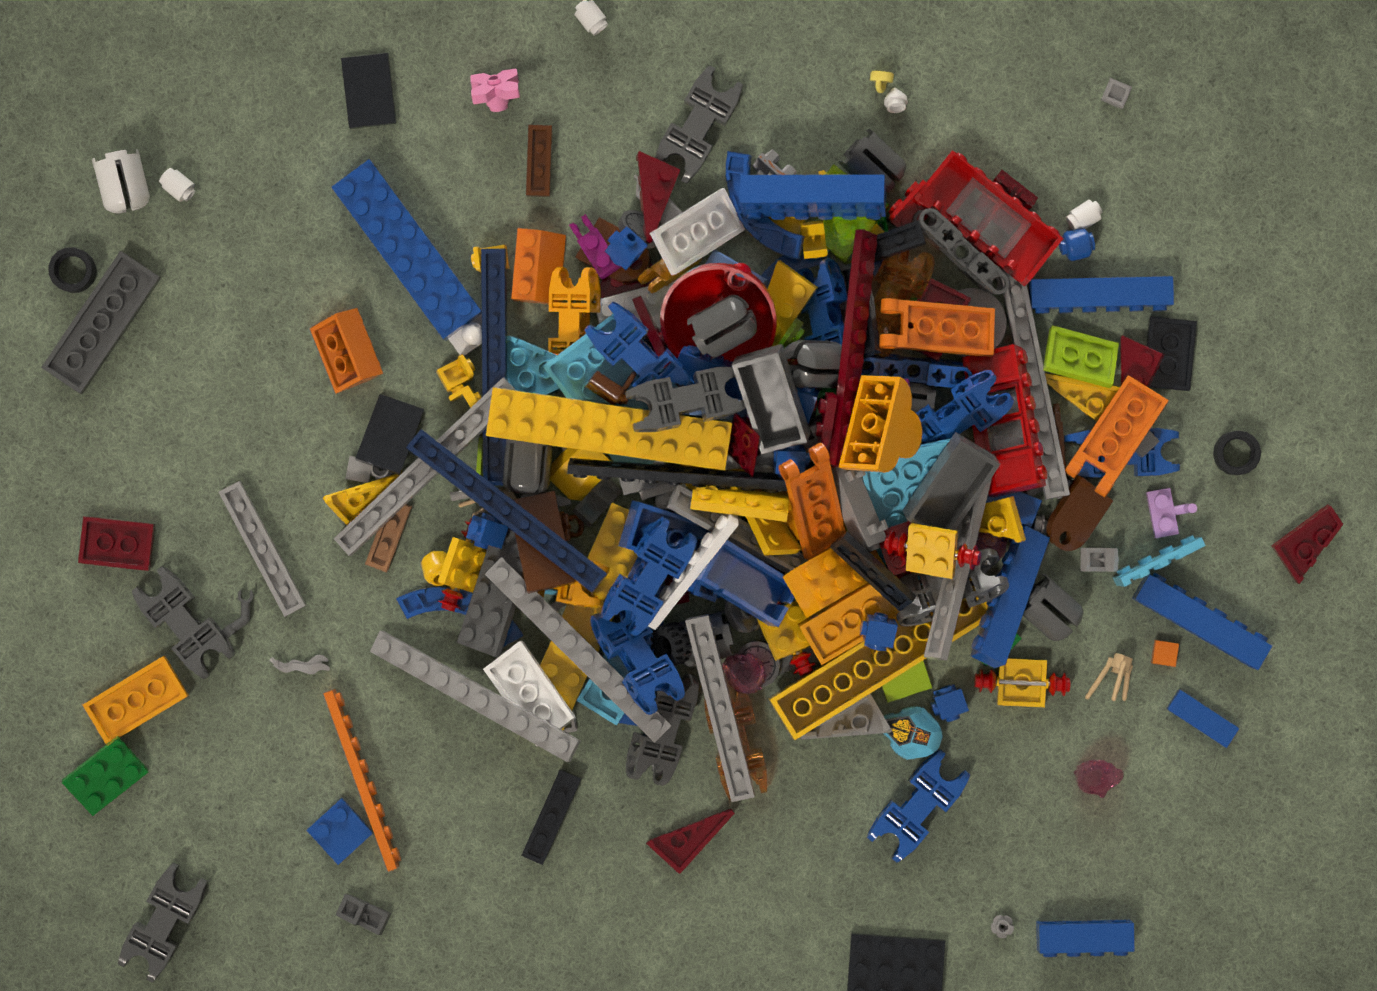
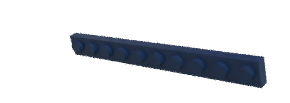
(493, 349)
(507, 511)

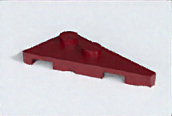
(656, 185)
(655, 336)
(1139, 361)
(685, 843)

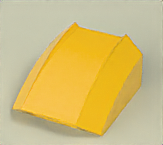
(571, 486)

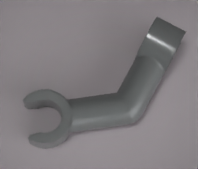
(243, 620)

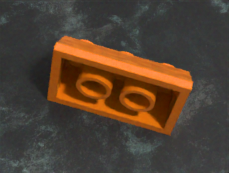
(535, 260)
(346, 350)

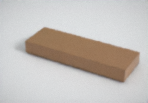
(387, 540)

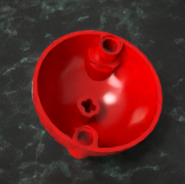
(703, 288)

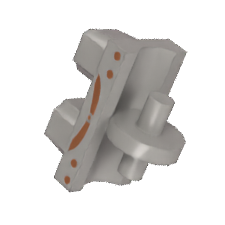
(767, 165)

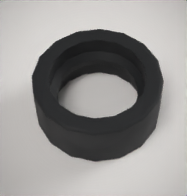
(59, 256)
(1254, 457)

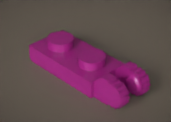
(594, 248)

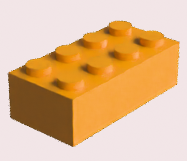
(823, 581)

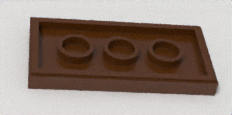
(537, 569)

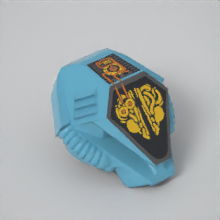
(913, 732)

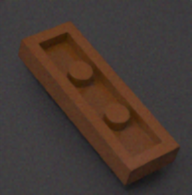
(539, 160)

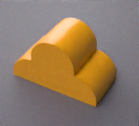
(881, 426)

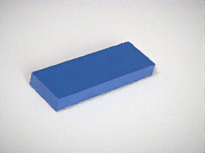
(1202, 718)

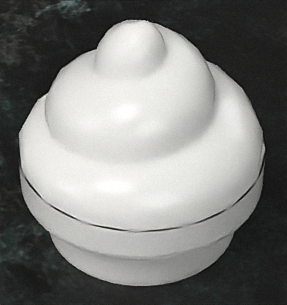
(895, 101)

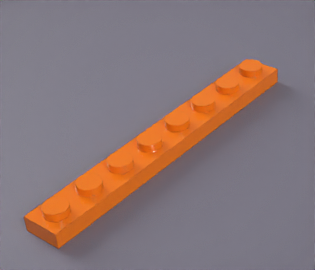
(366, 789)

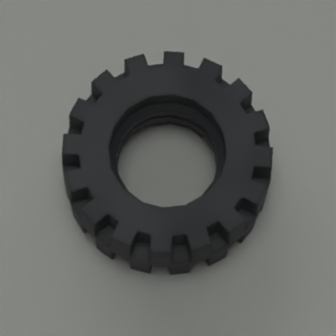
(673, 641)

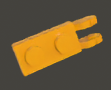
(663, 275)

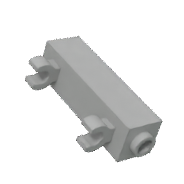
(858, 509)

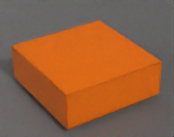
(1165, 653)

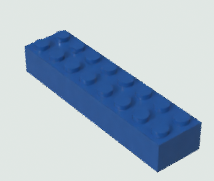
(407, 249)

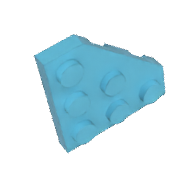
(526, 367)

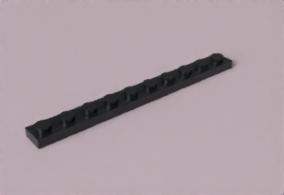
(675, 475)

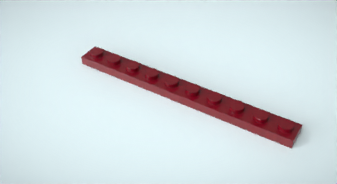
(853, 338)

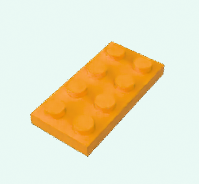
(839, 624)
(135, 700)

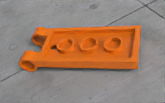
(940, 328)
(1119, 432)
(814, 502)

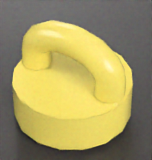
(881, 79)

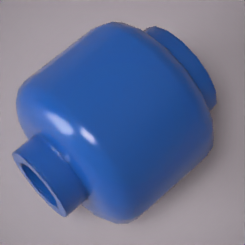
(1077, 244)

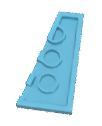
(1147, 563)

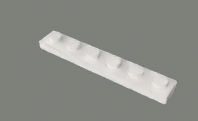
(709, 547)

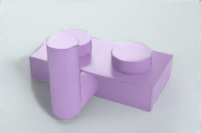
(1164, 513)

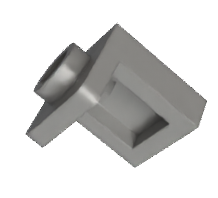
(1099, 559)

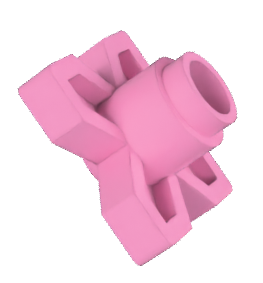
(495, 89)

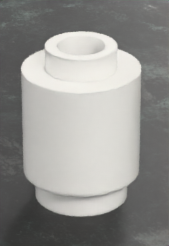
(591, 17)
(177, 185)
(1084, 215)

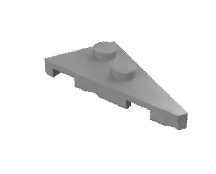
(858, 719)

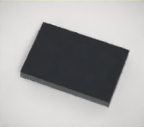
(368, 90)
(1177, 342)
(389, 433)

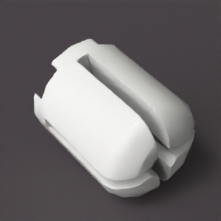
(110, 184)

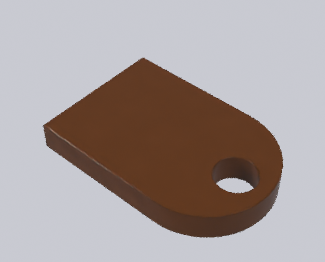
(620, 275)
(1077, 515)

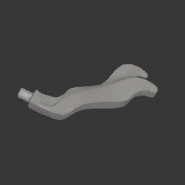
(310, 667)

